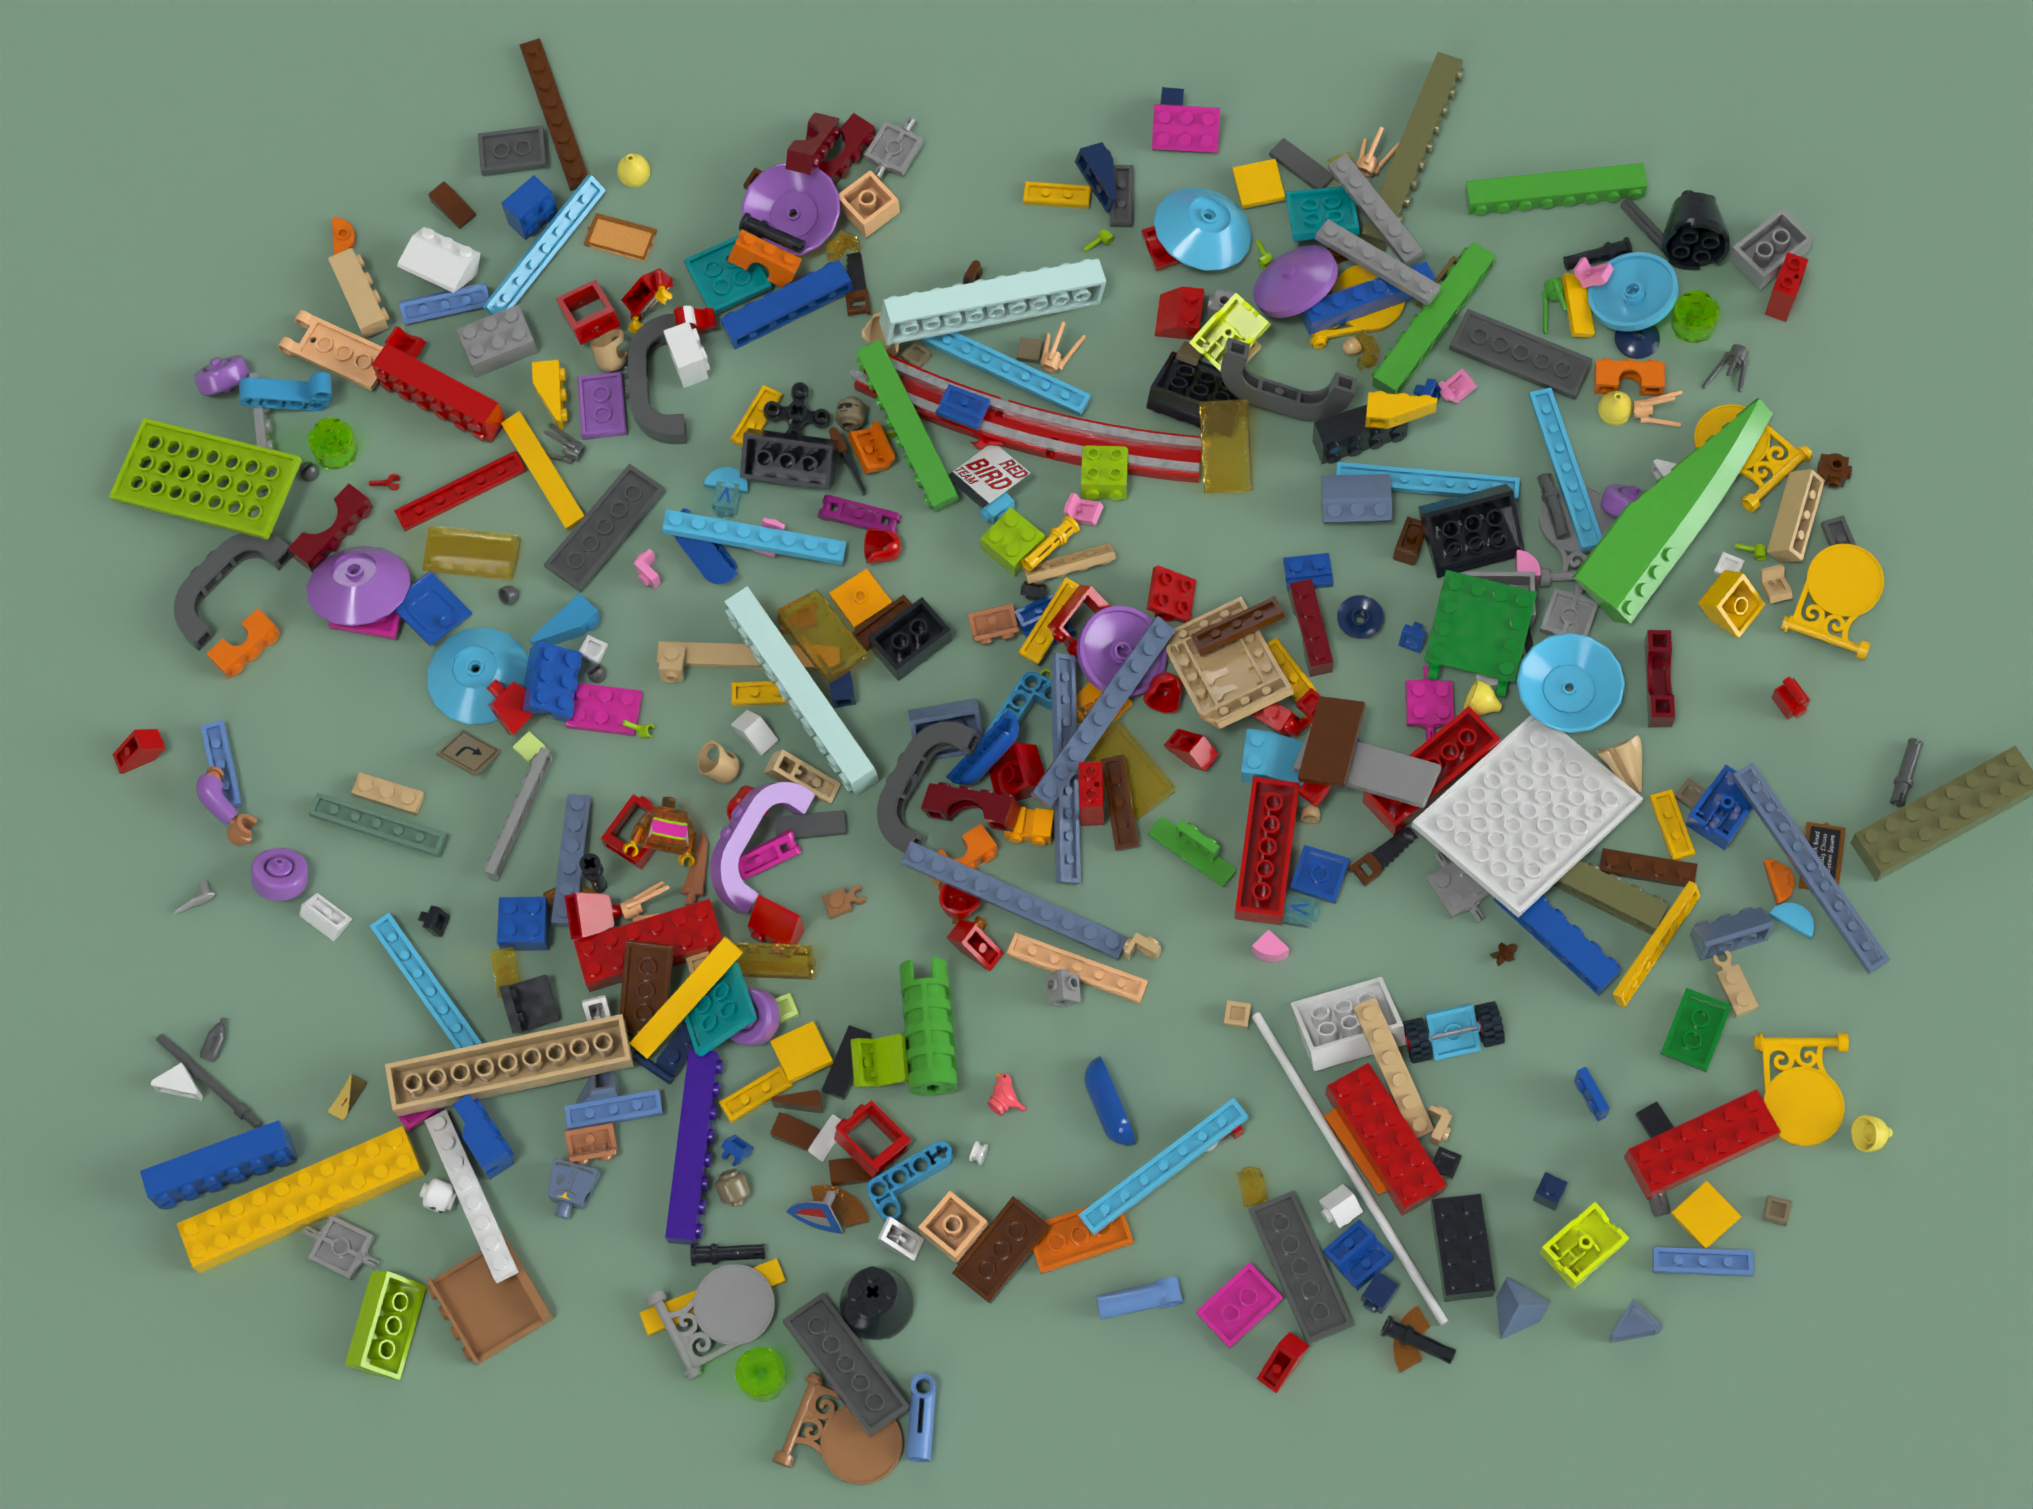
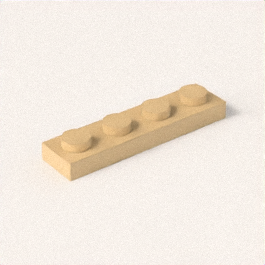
(1071, 562)

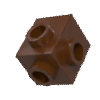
(1834, 469)

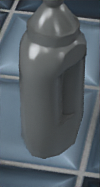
(213, 1041)
(1660, 1205)

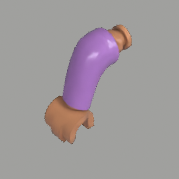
(211, 796)

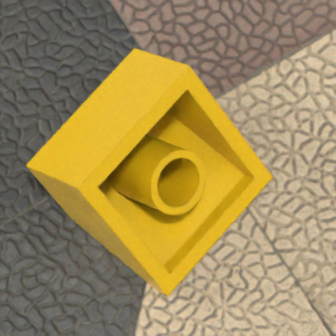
(1732, 602)

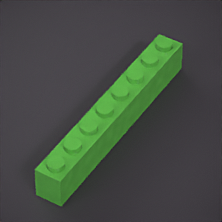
(1556, 189)
(1433, 320)
(908, 426)

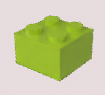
(1011, 541)

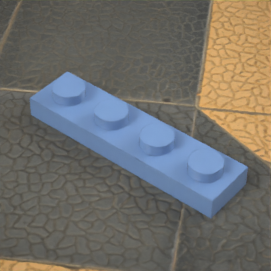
(444, 303)
(220, 755)
(614, 1109)
(1702, 1261)

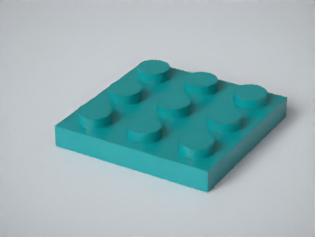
(1313, 207)
(722, 282)
(720, 1012)

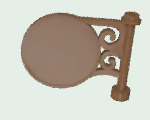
(843, 1443)

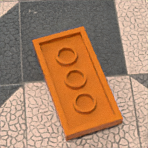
(1072, 1242)

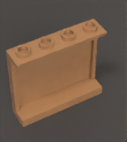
(485, 1312)

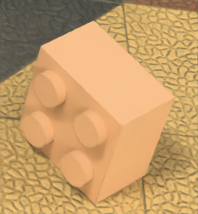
(868, 204)
(953, 1227)

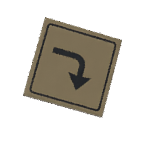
(468, 752)

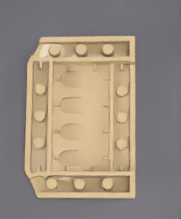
(1230, 679)

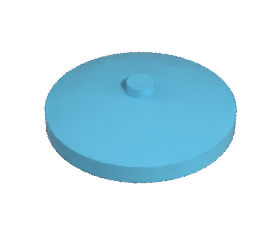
(1636, 293)

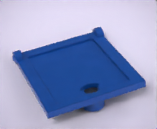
(431, 609)

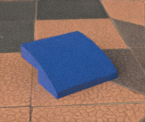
(1030, 614)
(1358, 1255)

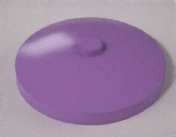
(1295, 281)
(1109, 640)

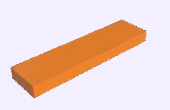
(1349, 1143)

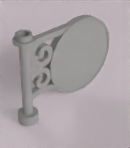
(1570, 544)
(729, 1305)

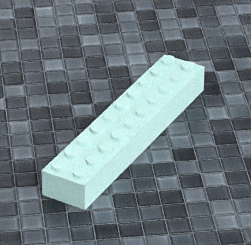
(992, 301)
(803, 694)

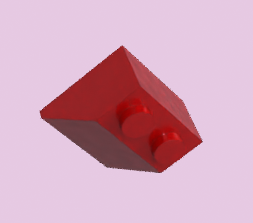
(1180, 313)
(1017, 771)
(774, 923)

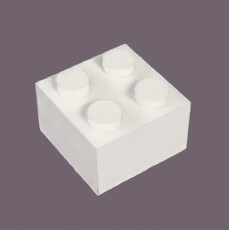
(687, 354)

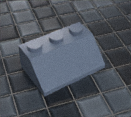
(1356, 498)
(962, 712)
(1731, 932)

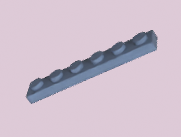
(572, 850)

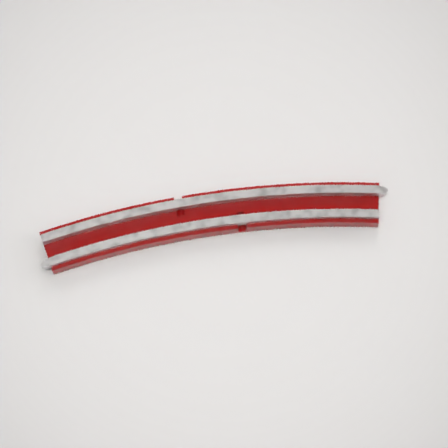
(1051, 433)

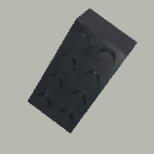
(1347, 435)
(788, 458)
(1462, 1247)

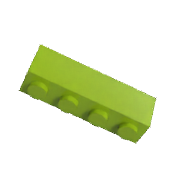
(385, 1325)

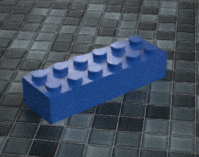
(218, 1165)

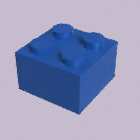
(530, 207)
(523, 923)

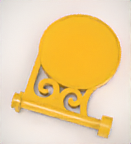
(1370, 323)
(1717, 417)
(1843, 584)
(1802, 1098)

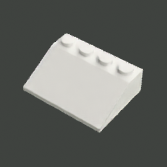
(1332, 1029)

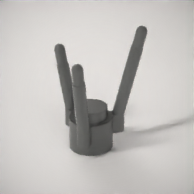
(1735, 358)
(572, 448)

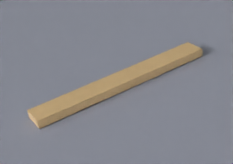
(725, 655)

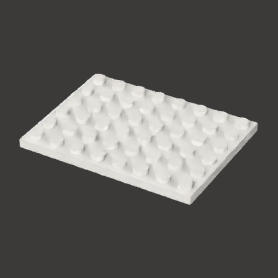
(1527, 813)

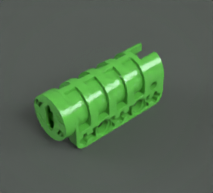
(929, 1030)

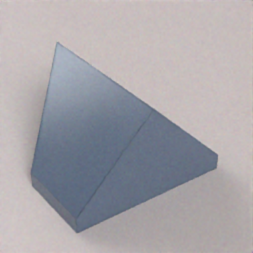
(599, 1087)
(1518, 1308)
(1635, 1324)

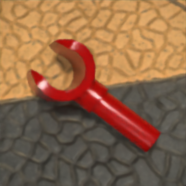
(982, 442)
(393, 477)

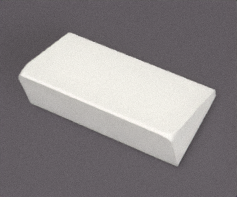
(324, 916)

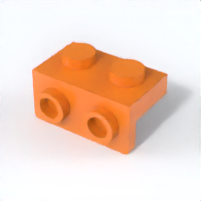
(872, 448)

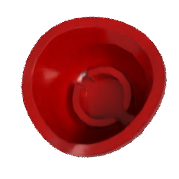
(957, 903)

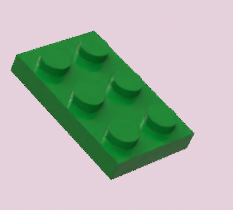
(1696, 1030)

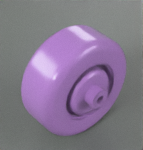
(221, 375)
(1617, 497)
(279, 874)
(767, 1020)

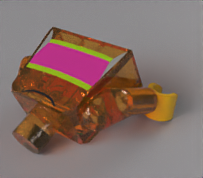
(665, 831)

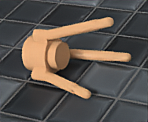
(1368, 163)
(1051, 360)
(1644, 408)
(632, 907)

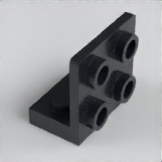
(529, 1003)

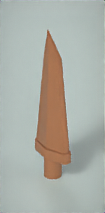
(696, 876)

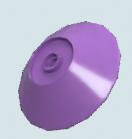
(781, 192)
(358, 585)

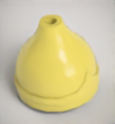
(633, 170)
(1615, 408)
(1482, 699)
(1870, 1133)

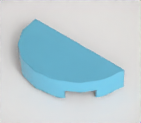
(726, 474)
(1794, 917)

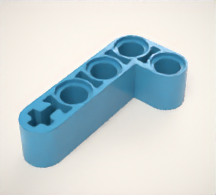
(287, 393)
(1028, 695)
(913, 1177)

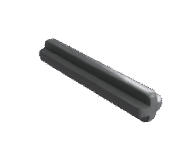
(1642, 221)

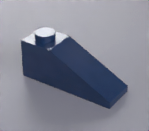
(1098, 170)

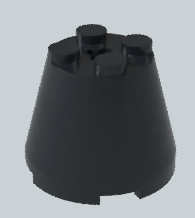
(1695, 232)
(879, 1316)

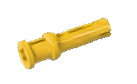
(1057, 537)

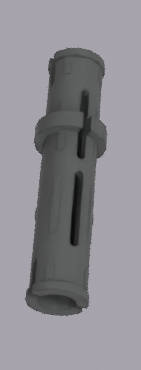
(1551, 499)
(1903, 781)

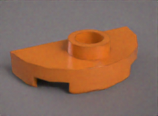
(343, 235)
(1780, 880)

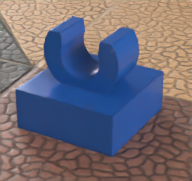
(1431, 388)
(1413, 637)
(737, 1148)

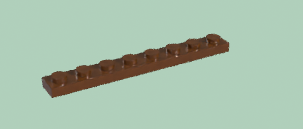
(554, 113)

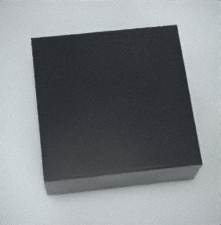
(1446, 1162)

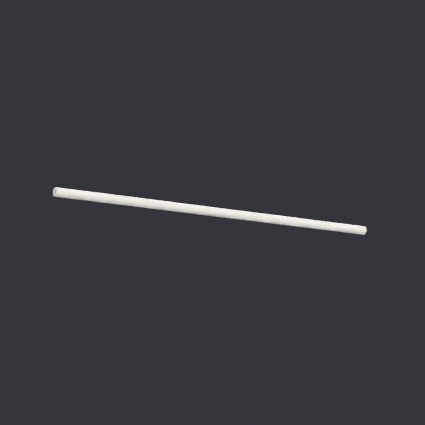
(1350, 1169)

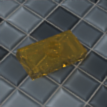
(504, 968)

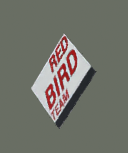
(988, 475)

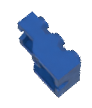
(551, 680)
(1720, 810)
(482, 1137)

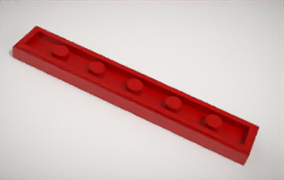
(460, 491)

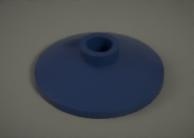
(1635, 346)
(1361, 607)

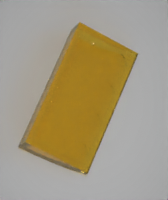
(1226, 446)
(471, 553)
(821, 635)
(1147, 781)
(776, 961)

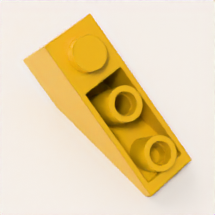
(548, 384)
(1395, 409)

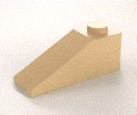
(788, 768)

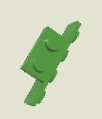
(1193, 848)

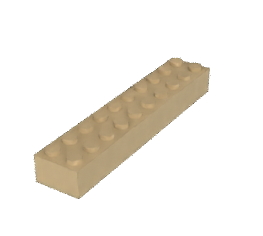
(509, 1065)

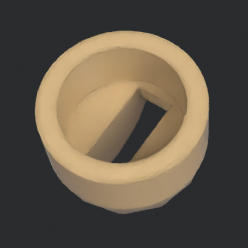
(1351, 346)
(1310, 814)

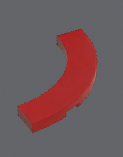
(1311, 792)

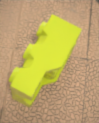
(1234, 320)
(1583, 1245)

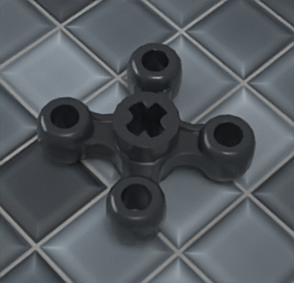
(796, 407)

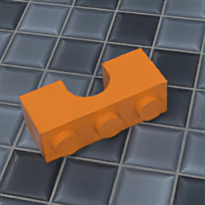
(751, 249)
(1647, 374)
(231, 658)
(979, 849)

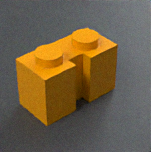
(1033, 827)

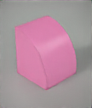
(1527, 563)
(1270, 948)

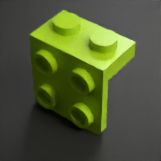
(1104, 472)
(879, 1061)

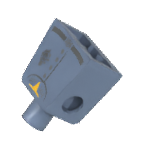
(571, 1186)

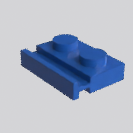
(963, 407)
(1307, 567)
(1591, 1094)

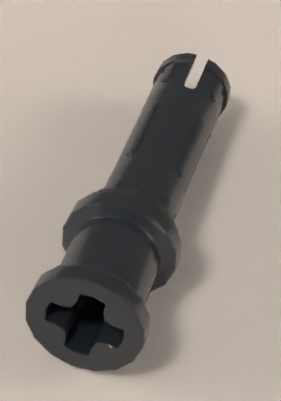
(763, 230)
(1607, 252)
(593, 871)
(715, 1253)
(1409, 1336)

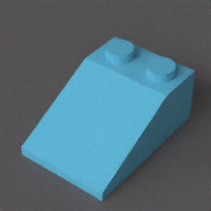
(1269, 756)

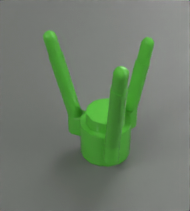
(1554, 291)

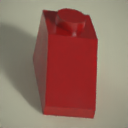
(138, 749)
(1192, 749)
(975, 944)
(1282, 1362)

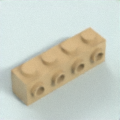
(358, 292)
(1795, 516)

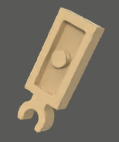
(1735, 986)

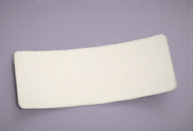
(825, 1139)

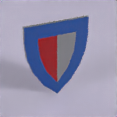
(817, 1213)

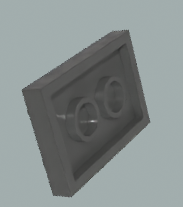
(512, 150)

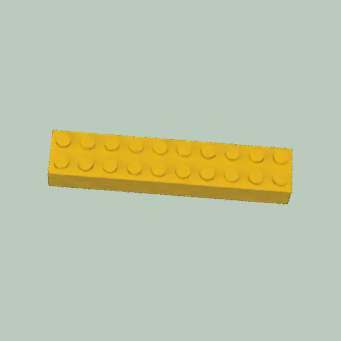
(300, 1199)

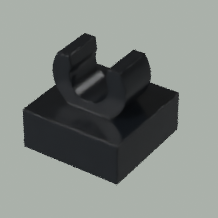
(434, 921)

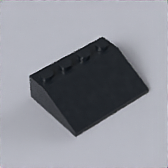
(1182, 387)
(1472, 529)

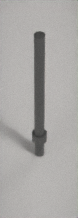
(240, 1109)

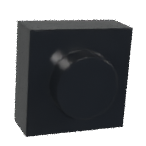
(1033, 591)

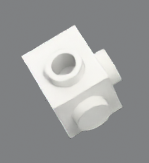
(1340, 1206)

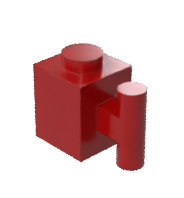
(1791, 698)

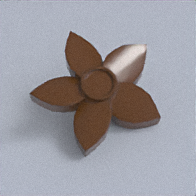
(1504, 953)

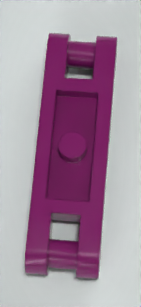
(857, 514)

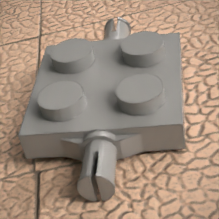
(894, 148)
(1569, 613)
(1457, 889)
(341, 1247)

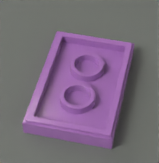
(602, 405)

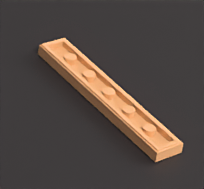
(1089, 971)

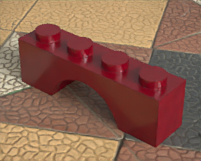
(857, 137)
(807, 154)
(313, 549)
(1311, 626)
(1658, 678)
(945, 801)

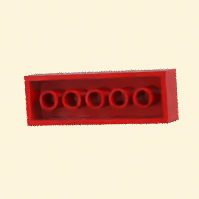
(438, 393)
(1456, 749)
(1267, 851)
(688, 928)
(1385, 1139)
(1702, 1144)

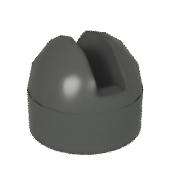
(312, 472)
(507, 594)
(599, 676)

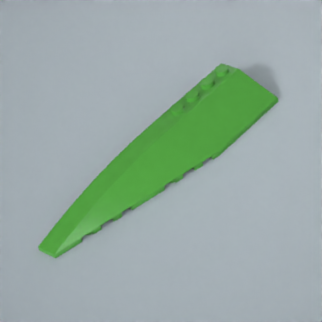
(1666, 519)

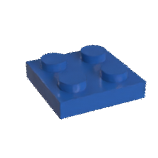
(1319, 874)

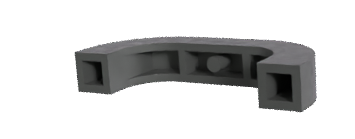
(1281, 397)
(658, 426)
(212, 571)
(908, 772)

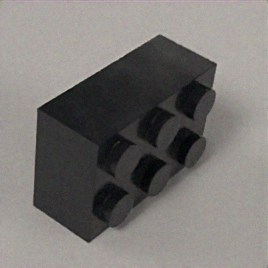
(910, 638)

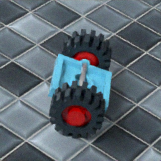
(1453, 1031)

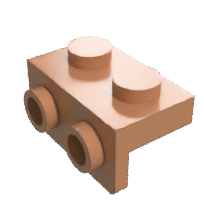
(993, 623)
(591, 1143)

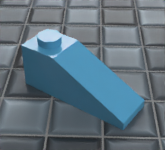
(569, 623)

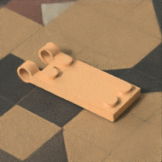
(334, 350)

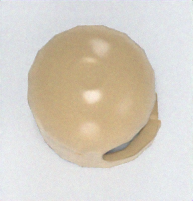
(606, 352)
(727, 764)

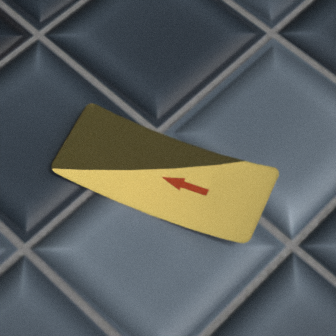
(347, 1097)

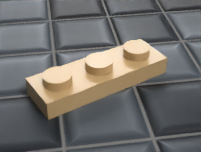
(388, 793)

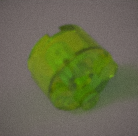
(1695, 316)
(333, 443)
(774, 1374)

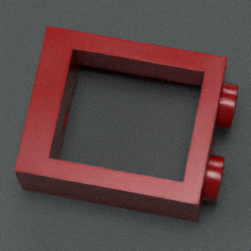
(1786, 286)
(584, 328)
(1082, 594)
(1091, 793)
(616, 845)
(876, 1166)

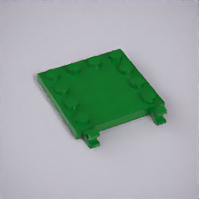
(1479, 628)

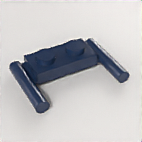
(671, 1058)

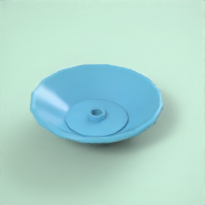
(1202, 228)
(1576, 663)
(464, 693)

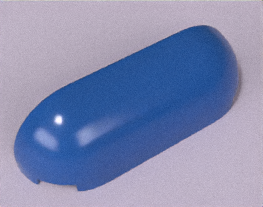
(709, 558)
(988, 752)
(1107, 1103)

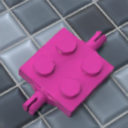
(1428, 703)

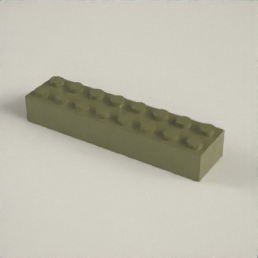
(1944, 813)

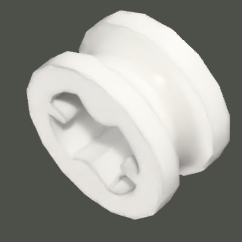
(978, 1153)

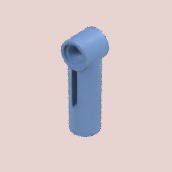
(1161, 1294)
(920, 1444)

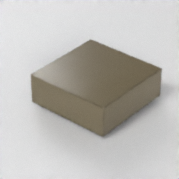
(1029, 350)
(1189, 354)
(916, 355)
(1690, 793)
(1776, 1210)

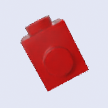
(404, 342)

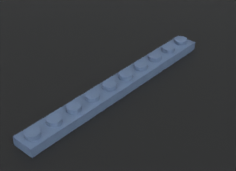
(1102, 712)
(1067, 804)
(1810, 868)
(1014, 900)

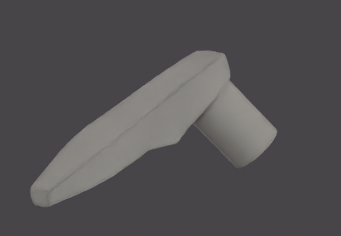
(202, 897)

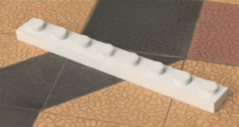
(471, 1196)

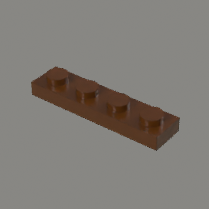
(1237, 626)
(1120, 803)
(1647, 868)

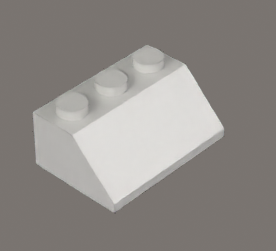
(439, 260)

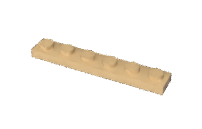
(1392, 1066)

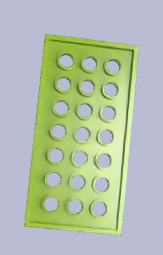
(199, 466)

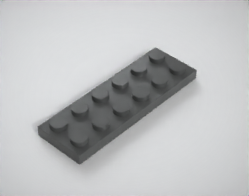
(1520, 354)
(604, 527)
(1300, 1268)
(846, 1365)

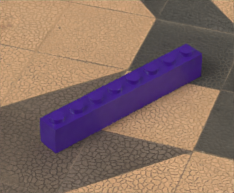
(693, 1147)

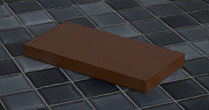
(1331, 741)
(644, 982)
(1001, 1249)

